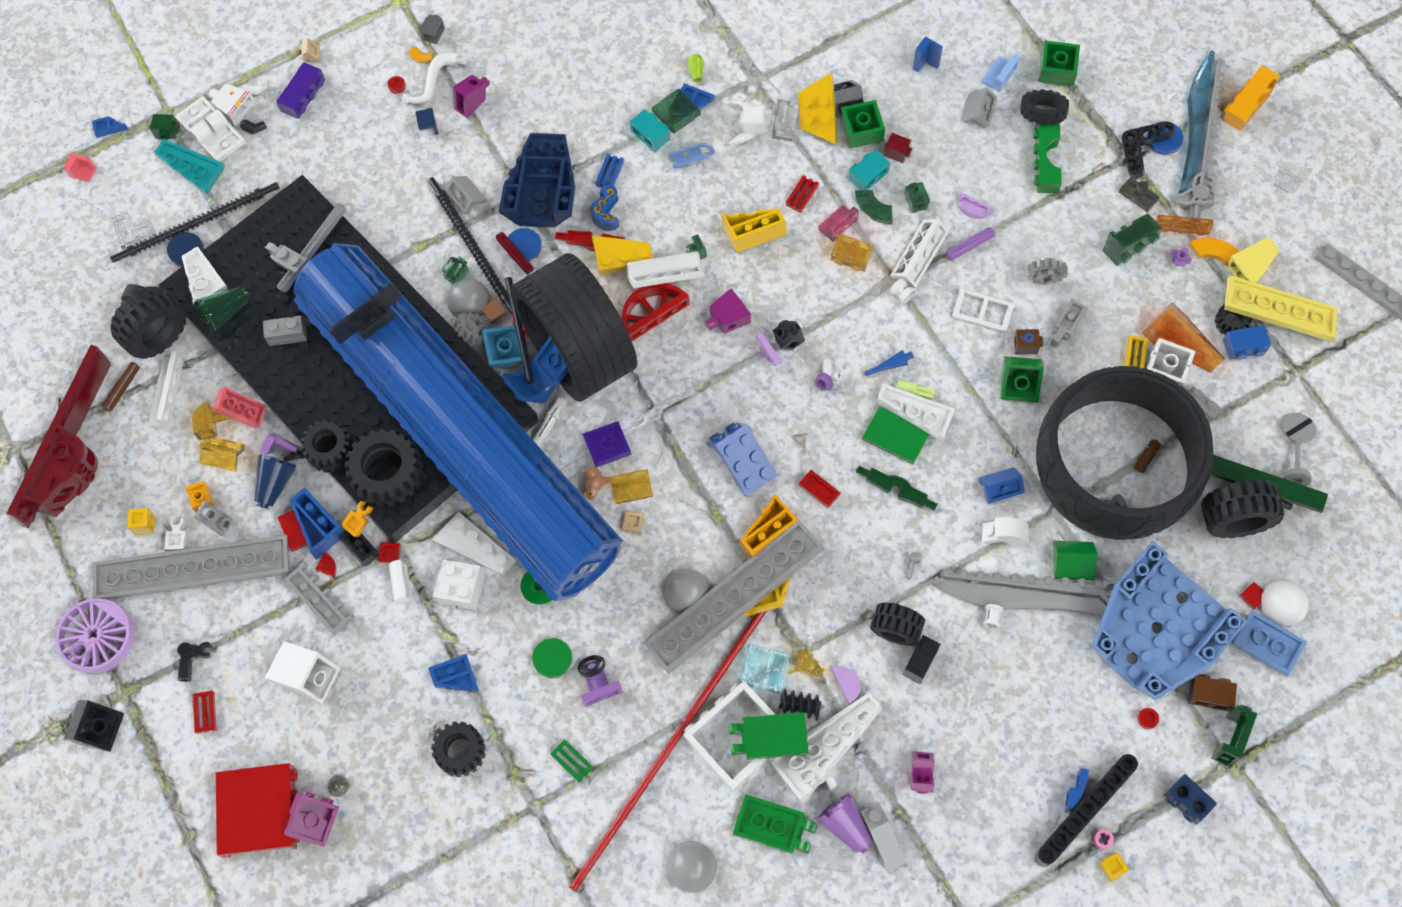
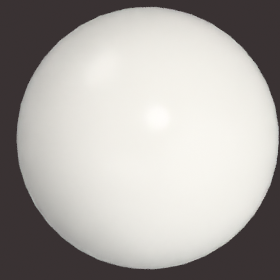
(1284, 603)

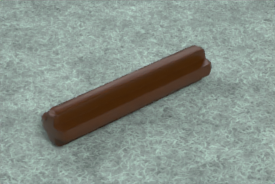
(121, 386)

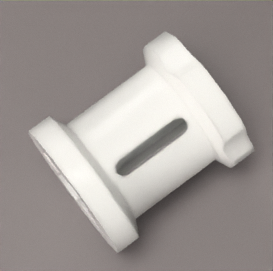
(992, 616)

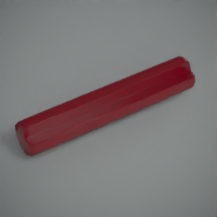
(515, 254)

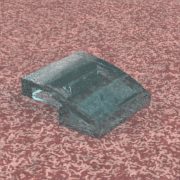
(764, 668)

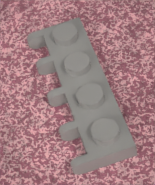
(318, 600)

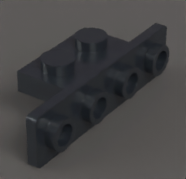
(369, 316)

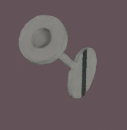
(1300, 430)

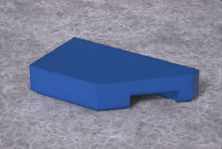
(107, 126)

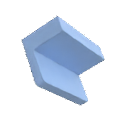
(1001, 72)

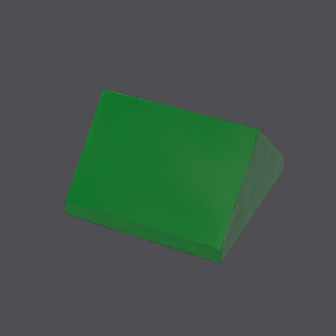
(1074, 560)

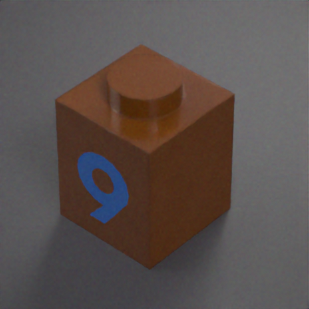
(1027, 341)

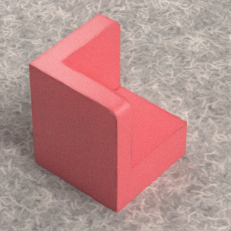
(80, 167)

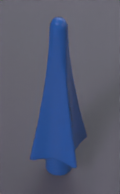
(898, 360)

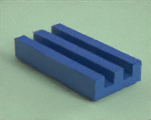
(614, 159)

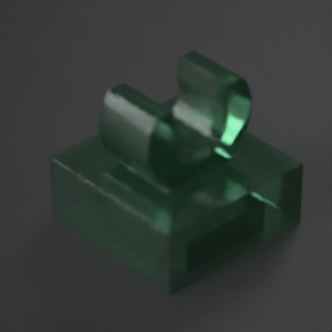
(697, 246)

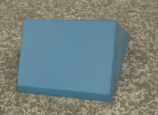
(502, 347)

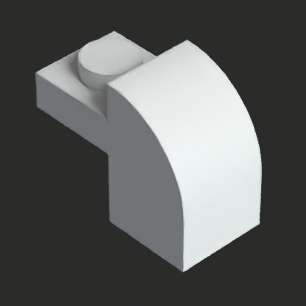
(1005, 529)

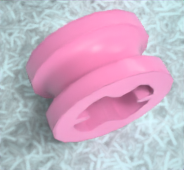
(1108, 843)

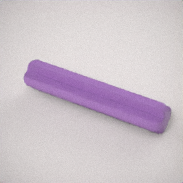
(970, 243)

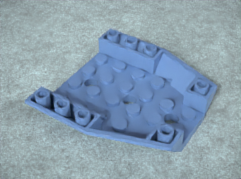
(1189, 635)

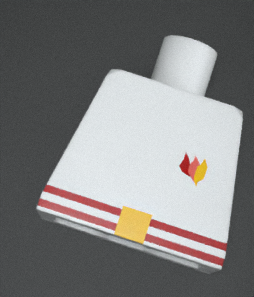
(231, 102)

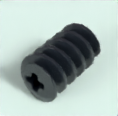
(800, 704)

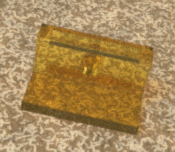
(220, 453)
(631, 486)

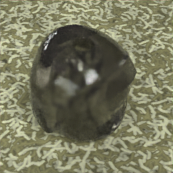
(343, 785)

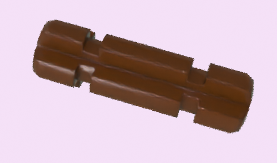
(1147, 456)

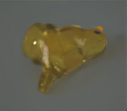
(807, 664)

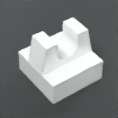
(829, 781)

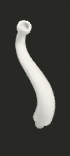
(436, 64)

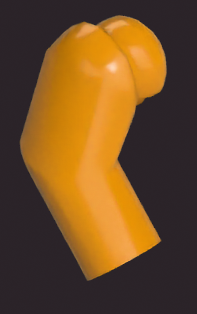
(418, 56)

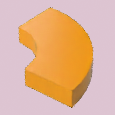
(1213, 248)

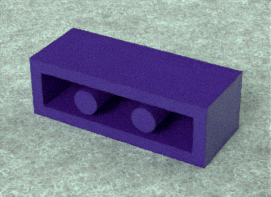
(301, 90)

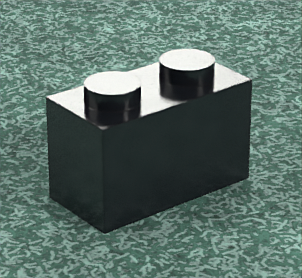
(921, 659)

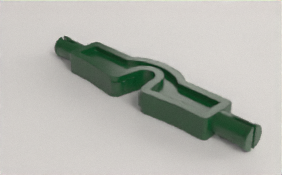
(905, 493)

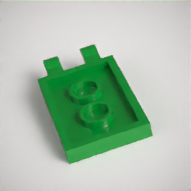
(771, 736)
(773, 825)

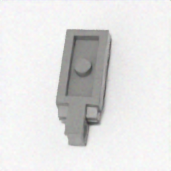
(287, 258)
(1068, 321)

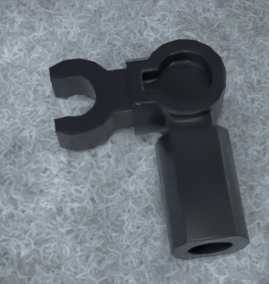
(187, 652)

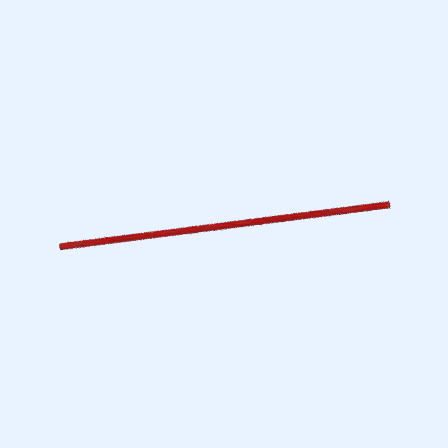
(666, 752)

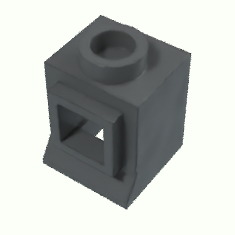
(432, 29)

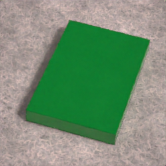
(895, 435)

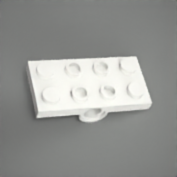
(210, 129)

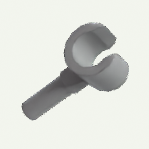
(915, 557)

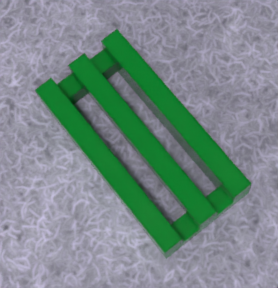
(584, 773)

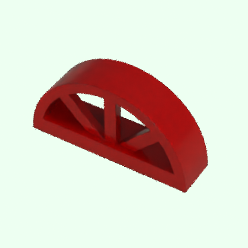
(655, 317)

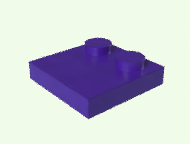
(607, 444)

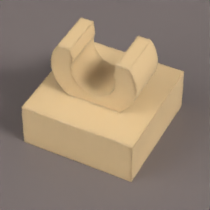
(309, 50)

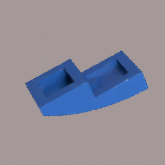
(1074, 794)

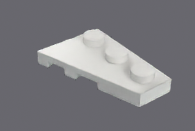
(201, 275)

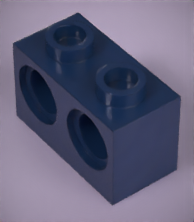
(1193, 795)

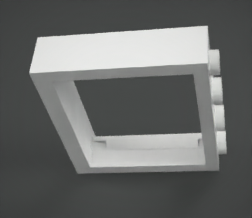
(735, 783)

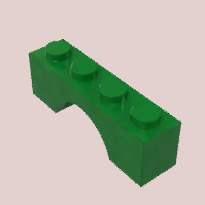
(1047, 176)

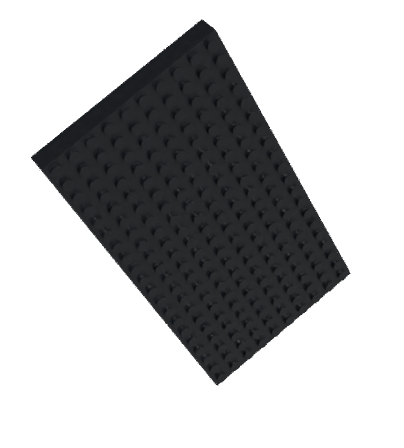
(309, 377)

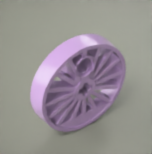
(99, 625)

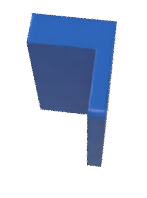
(927, 52)
(1002, 485)

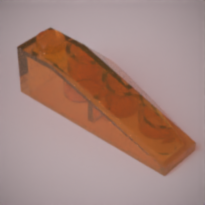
(1177, 328)

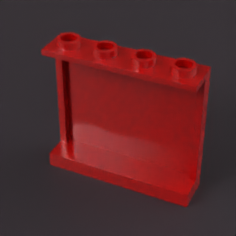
(254, 809)

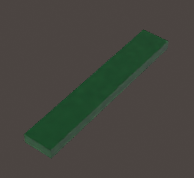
(1288, 490)

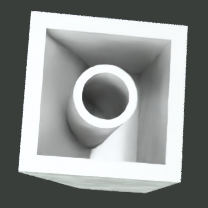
(303, 672)

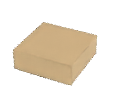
(633, 522)

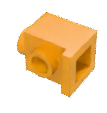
(201, 491)

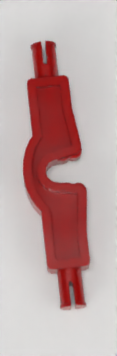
(581, 238)

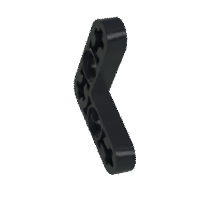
(1139, 140)

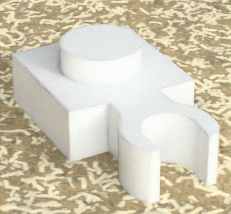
(177, 537)

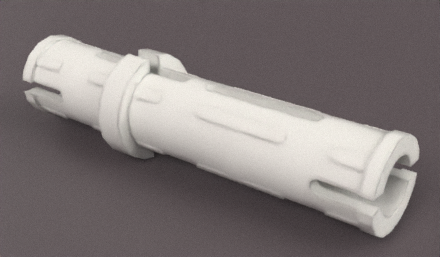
(551, 417)

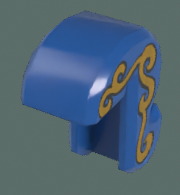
(602, 206)

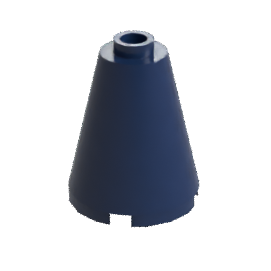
(271, 479)

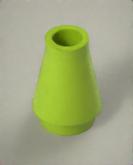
(695, 66)

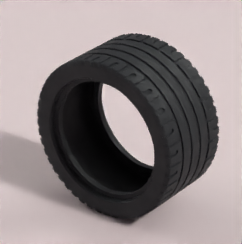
(576, 312)

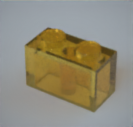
(851, 252)

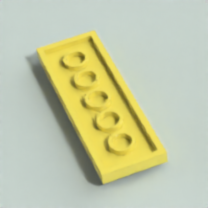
(1281, 308)

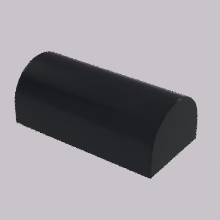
(359, 547)

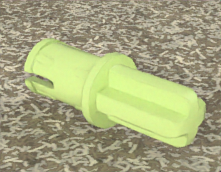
(916, 389)

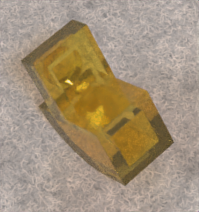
(205, 421)

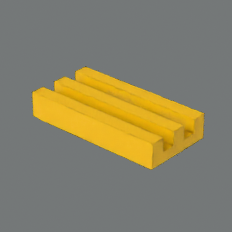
(1128, 351)

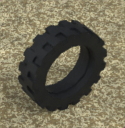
(1044, 116)

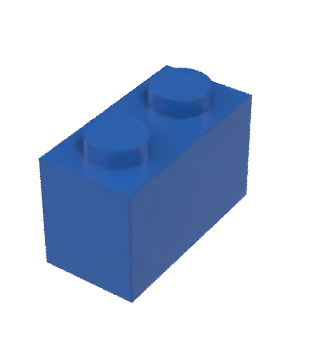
(1247, 342)

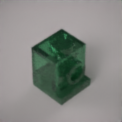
(916, 197)

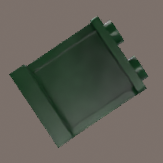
(1231, 753)

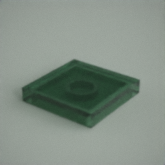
(676, 111)

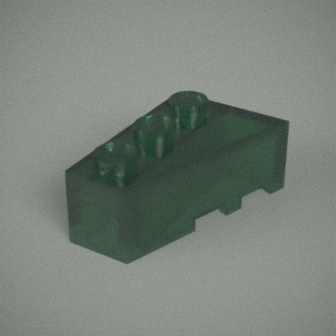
(1132, 239)

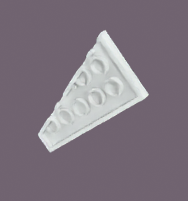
(826, 747)

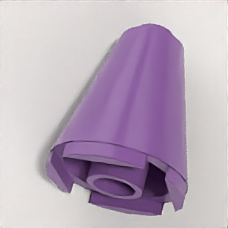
(846, 824)

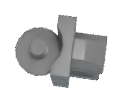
(213, 518)

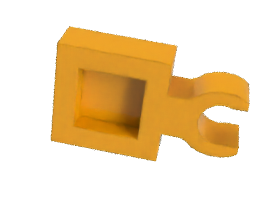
(356, 521)

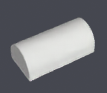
(400, 582)

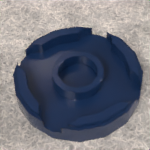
(181, 245)

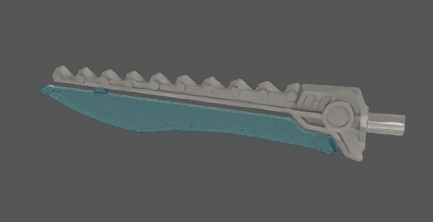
(1202, 190)

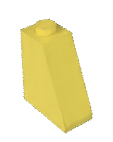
(1253, 261)

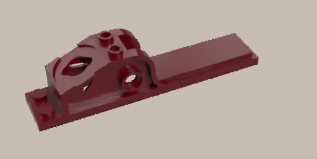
(63, 458)

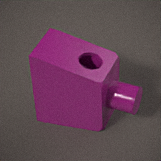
(469, 94)
(728, 313)

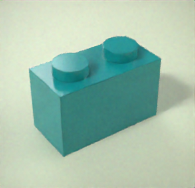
(650, 130)
(869, 170)

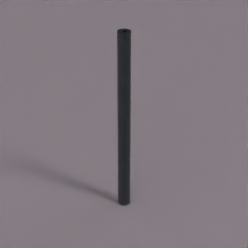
(520, 336)

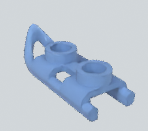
(695, 155)

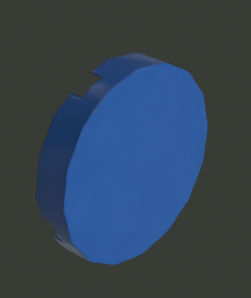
(1167, 146)
(527, 242)

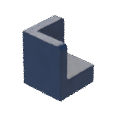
(426, 120)

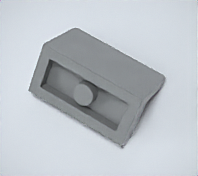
(980, 107)
(464, 193)

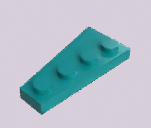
(191, 165)

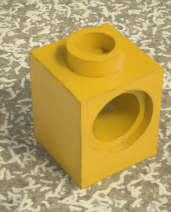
(141, 521)

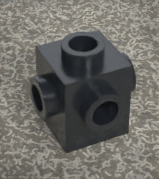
(788, 335)

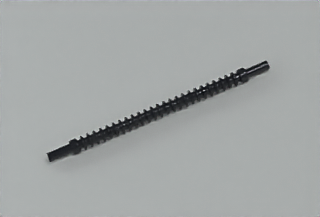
(469, 241)
(132, 250)

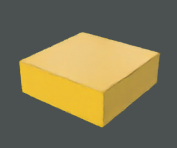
(1114, 866)

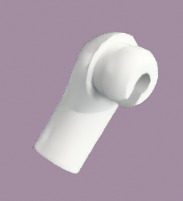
(257, 89)
(827, 368)

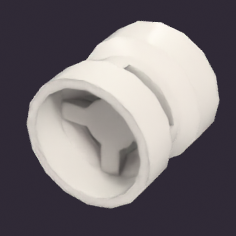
(902, 291)

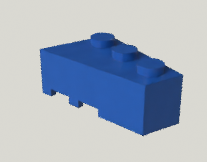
(316, 523)

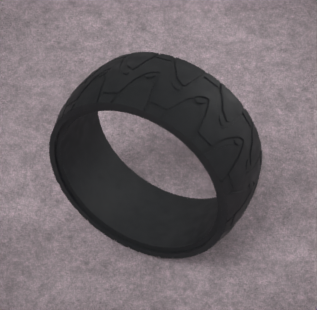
(1154, 393)

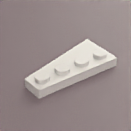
(919, 411)
(467, 540)

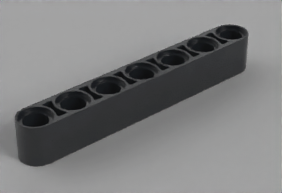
(1093, 803)

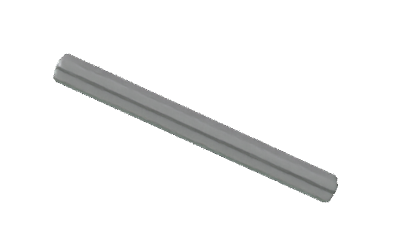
(314, 243)

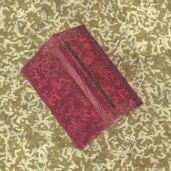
(838, 222)

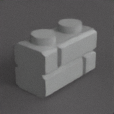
(285, 330)

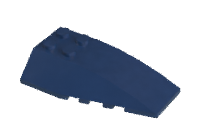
(540, 184)

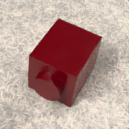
(898, 148)

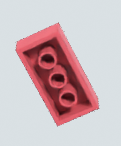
(239, 407)

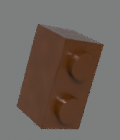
(1213, 693)

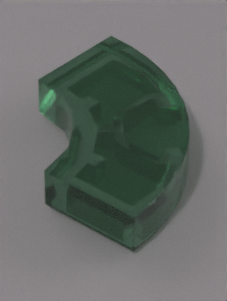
(872, 207)

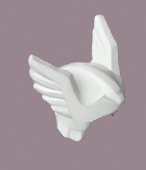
(751, 120)

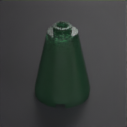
(221, 307)

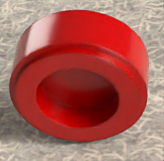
(396, 85)
(1148, 718)

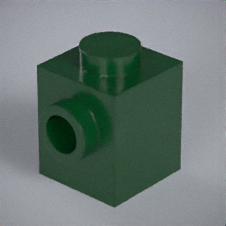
(164, 126)

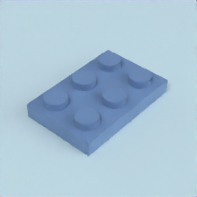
(1269, 643)

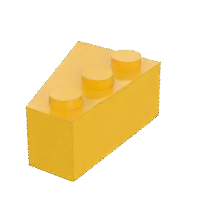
(753, 228)

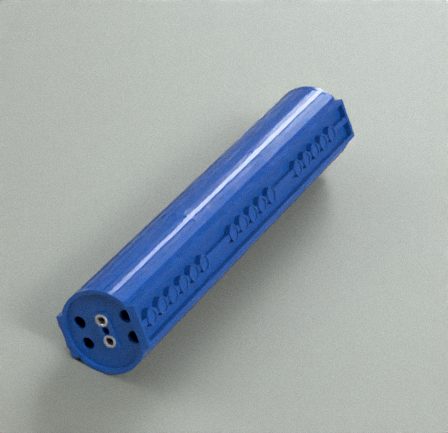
(462, 427)

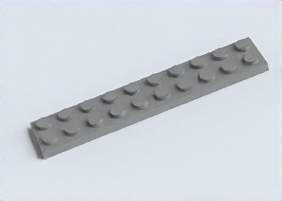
(190, 568)
(734, 596)

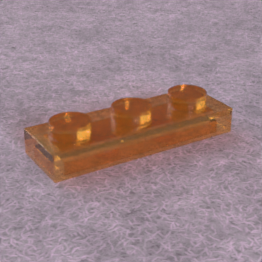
(1185, 224)

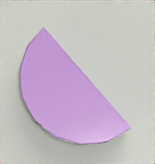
(973, 208)
(767, 349)
(848, 682)

